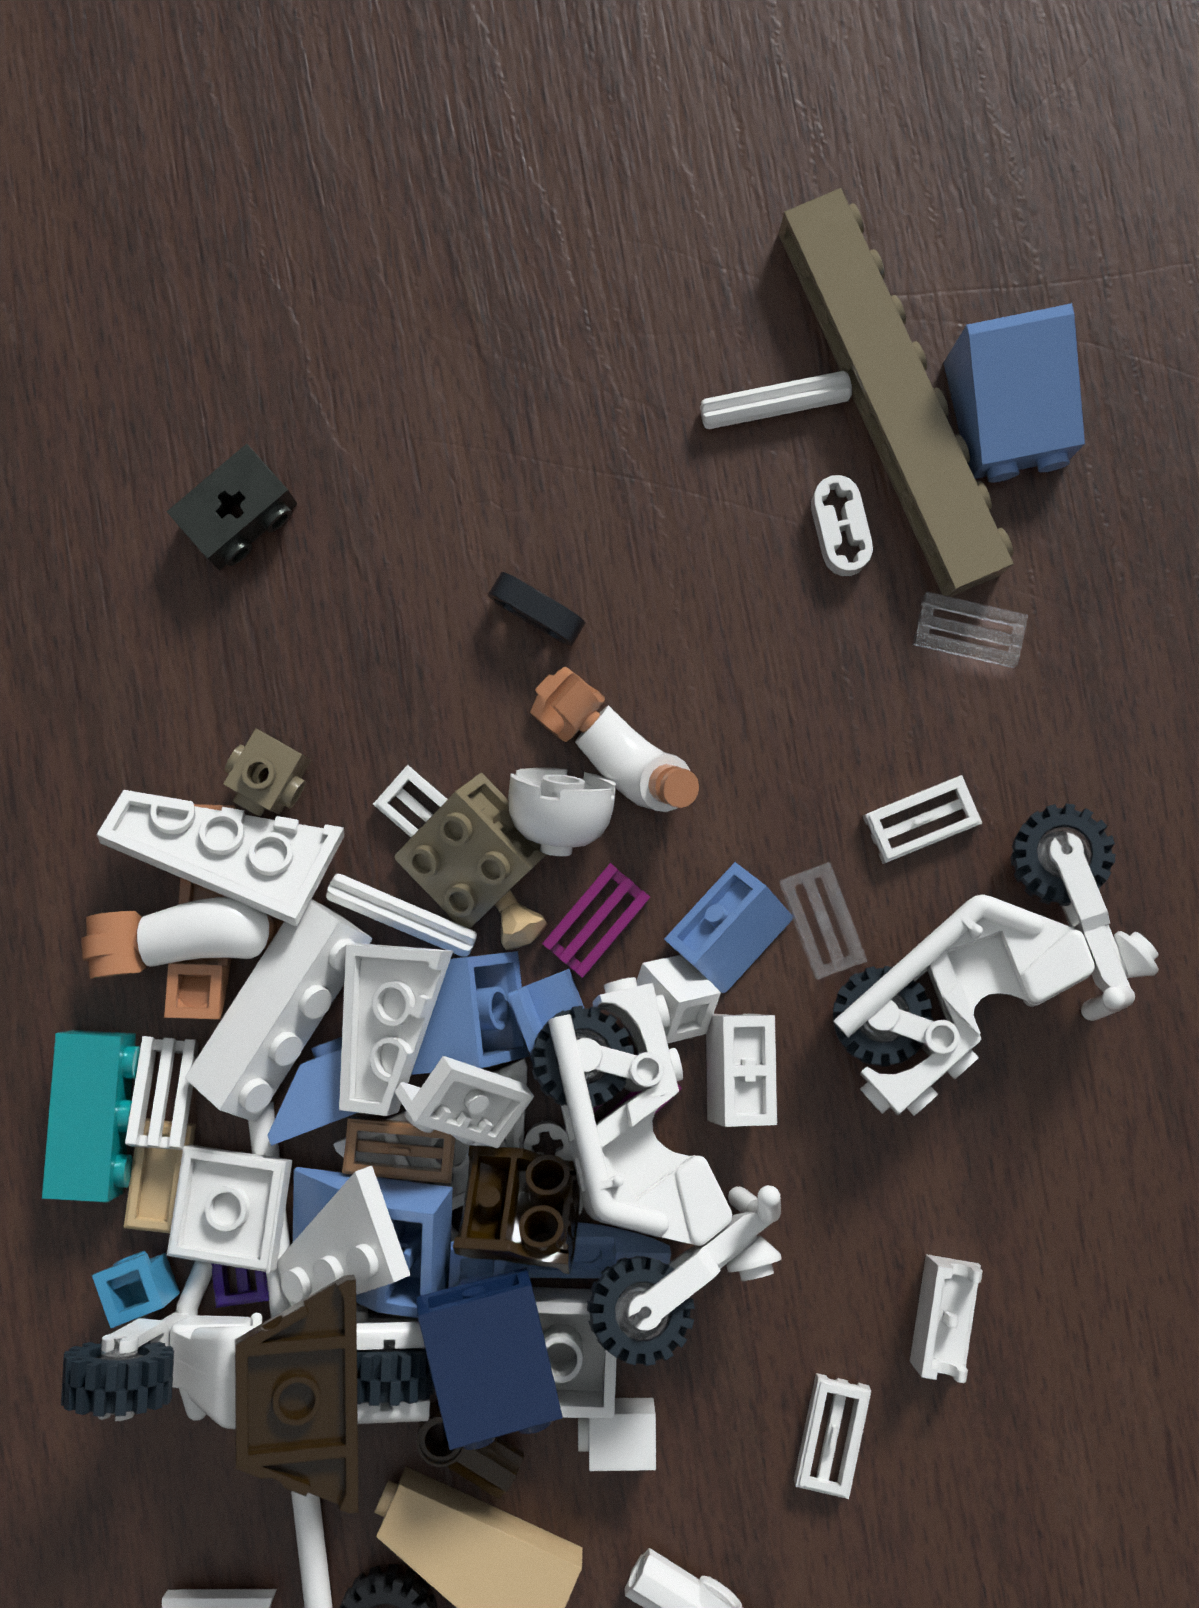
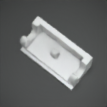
(741, 1070)
(945, 1317)

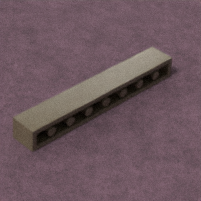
(895, 394)

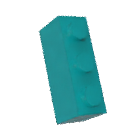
(90, 1116)

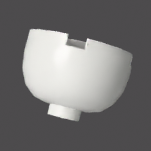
(560, 808)

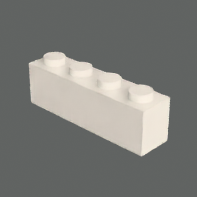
(275, 1013)

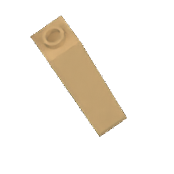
(474, 1549)

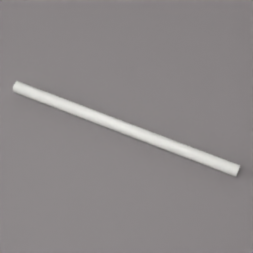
(305, 1508)

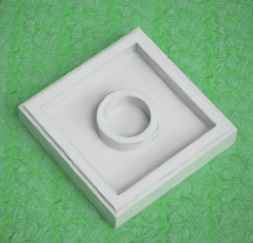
(229, 1208)

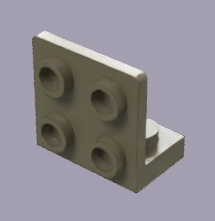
(469, 852)

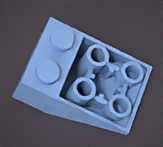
(421, 1222)

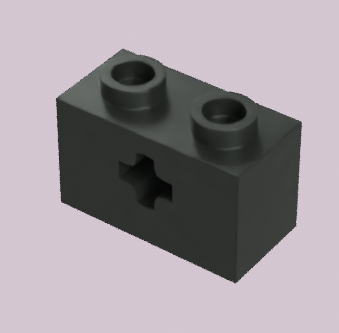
(239, 481)

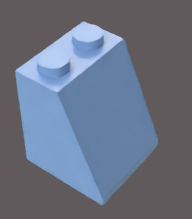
(1018, 392)
(474, 1014)

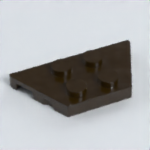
(301, 1397)

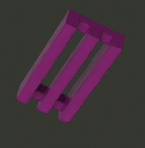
(567, 954)

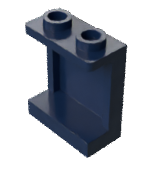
(488, 1359)

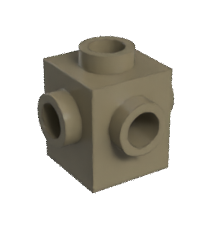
(250, 763)

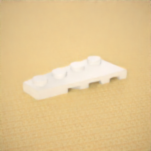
(234, 854)

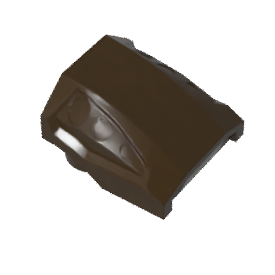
(519, 1208)

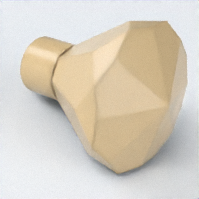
(518, 923)

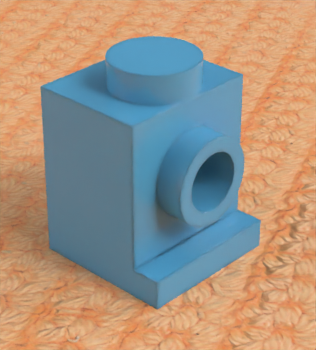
(135, 1287)

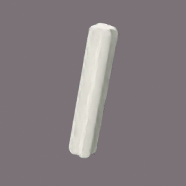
(776, 400)
(401, 915)

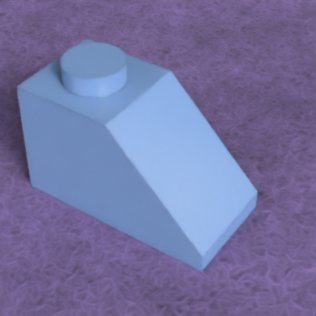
(312, 1095)

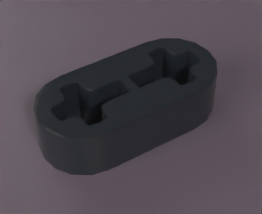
(536, 608)

